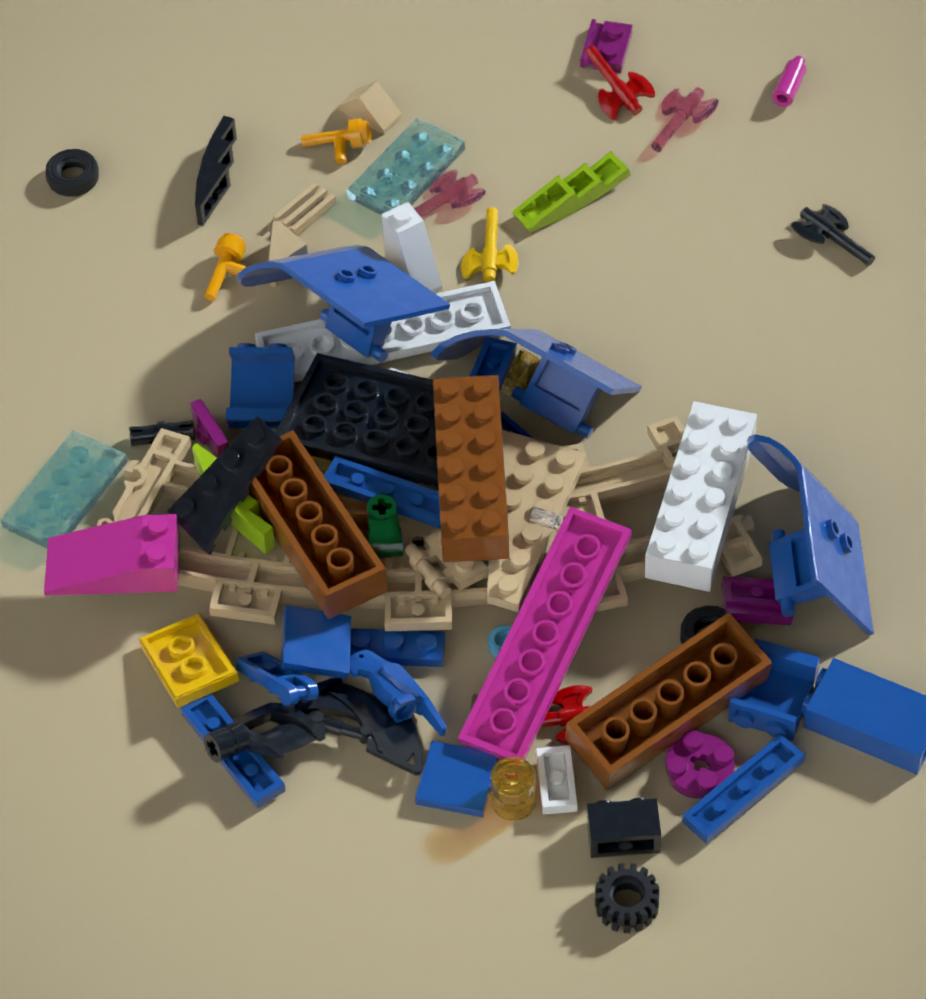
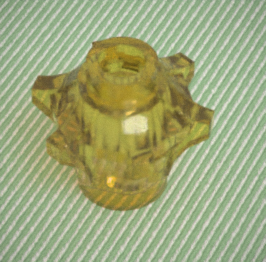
(521, 371)

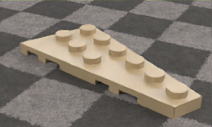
(537, 477)

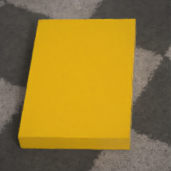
(188, 660)

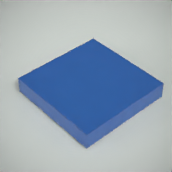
(316, 643)
(456, 779)

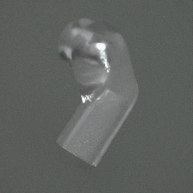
(546, 518)

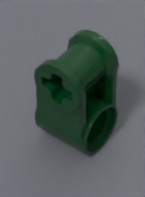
(383, 527)

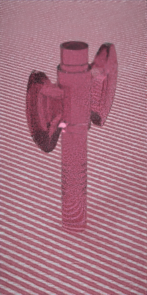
(683, 108)
(453, 190)

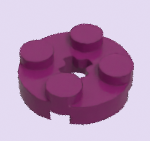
(698, 747)

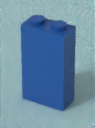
(868, 715)

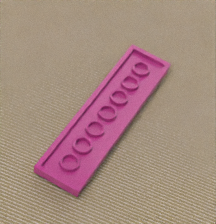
(545, 635)

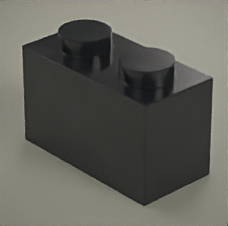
(623, 827)

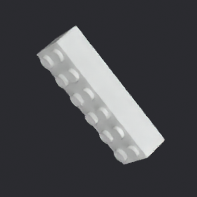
(700, 497)

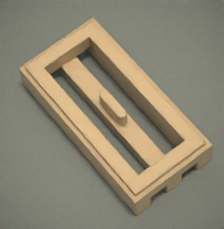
(301, 206)

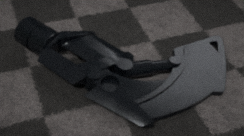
(306, 723)

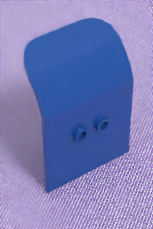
(361, 289)
(563, 383)
(823, 555)

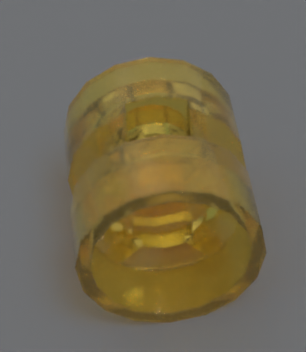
(513, 788)

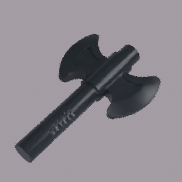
(827, 226)

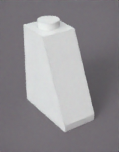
(409, 245)

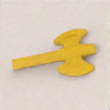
(491, 258)

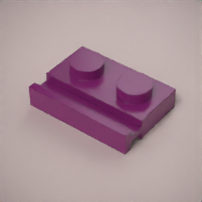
(611, 41)
(752, 601)

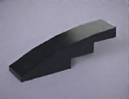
(213, 174)

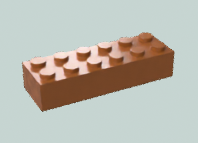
(471, 469)
(317, 530)
(667, 701)

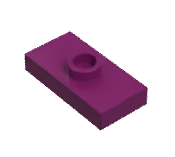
(207, 428)

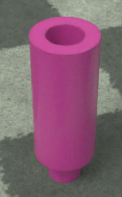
(789, 82)

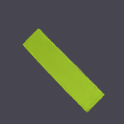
(568, 195)
(246, 514)

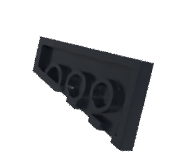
(216, 493)

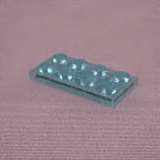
(406, 168)
(64, 489)

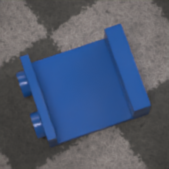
(260, 384)
(778, 701)

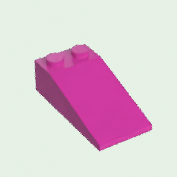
(116, 558)

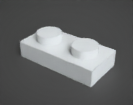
(556, 779)

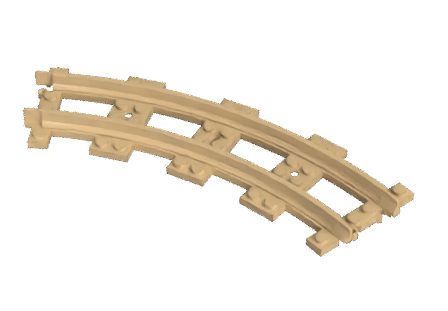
(254, 584)

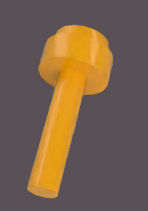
(357, 132)
(230, 250)

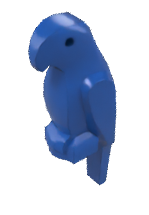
(395, 689)

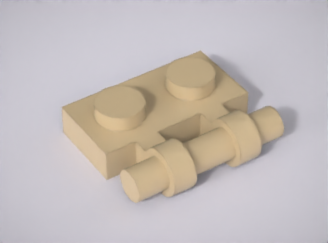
(460, 573)

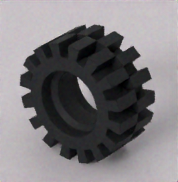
(630, 880)

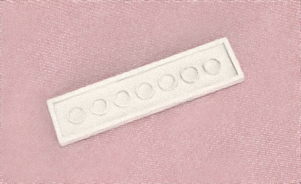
(469, 310)

